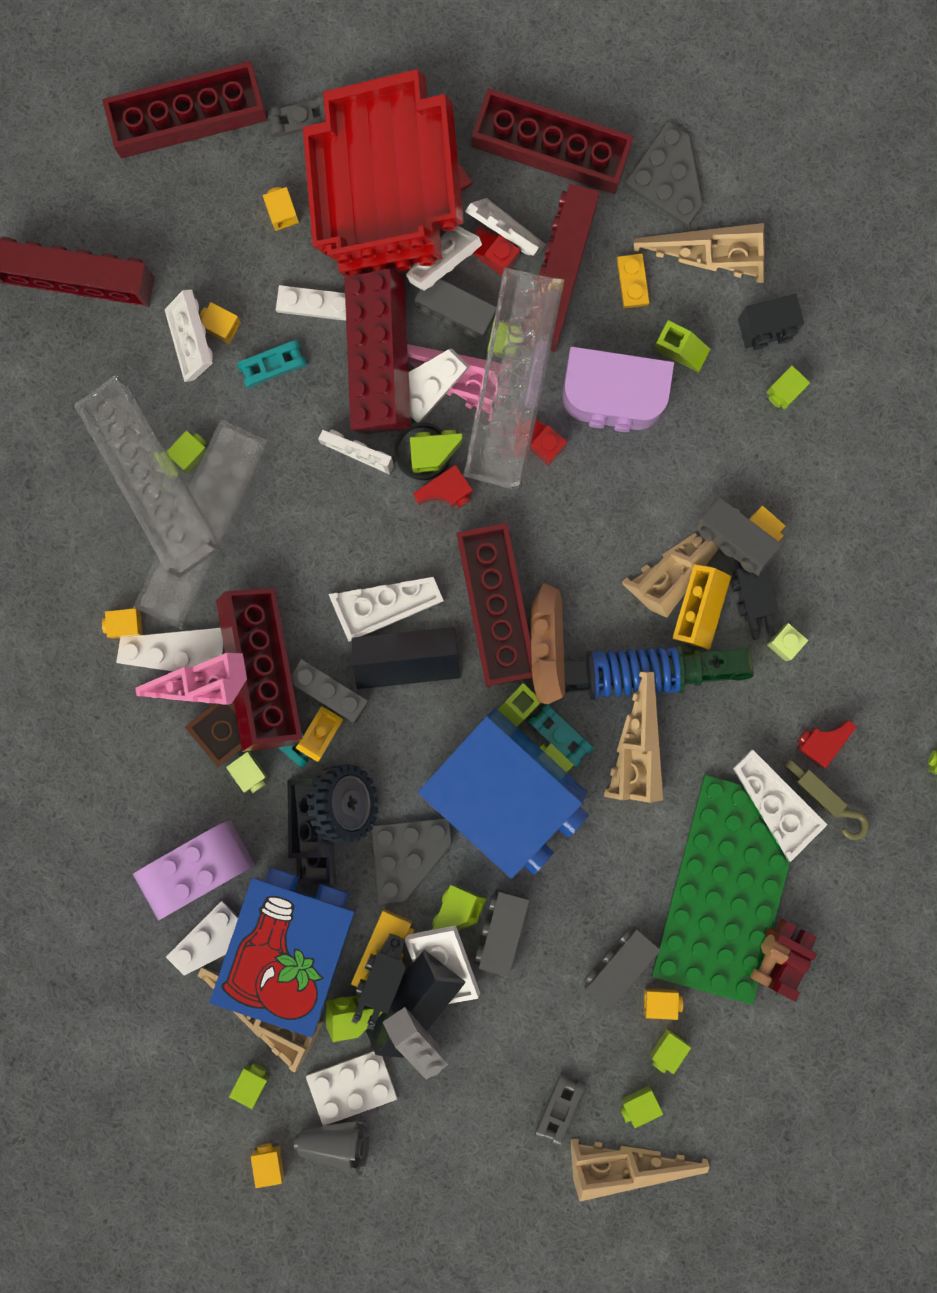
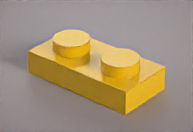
(632, 281)
(319, 733)

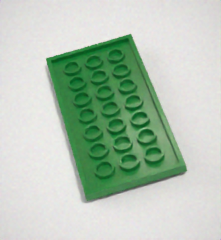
(722, 896)

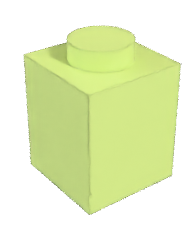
(787, 642)
(247, 773)

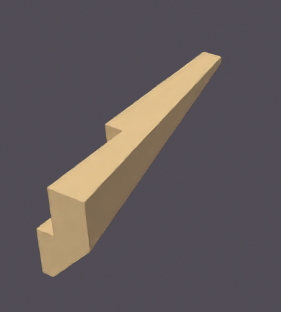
(728, 248)
(667, 582)
(638, 764)
(284, 1043)
(609, 1171)

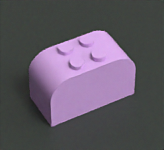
(616, 389)
(193, 869)

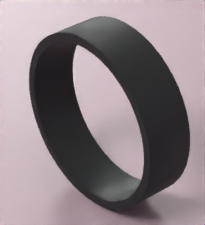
(402, 434)

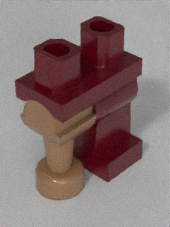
(788, 957)

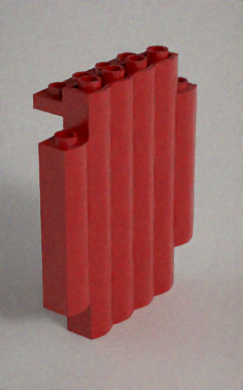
(383, 174)

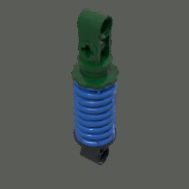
(670, 667)

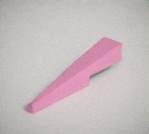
(467, 386)
(208, 682)

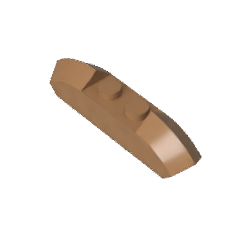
(547, 645)

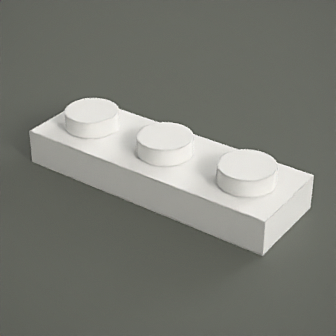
(311, 303)

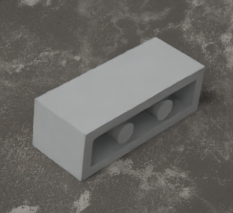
(415, 1043)

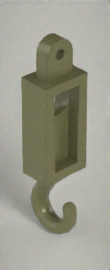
(827, 799)

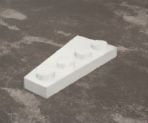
(377, 607)
(171, 650)
(781, 808)

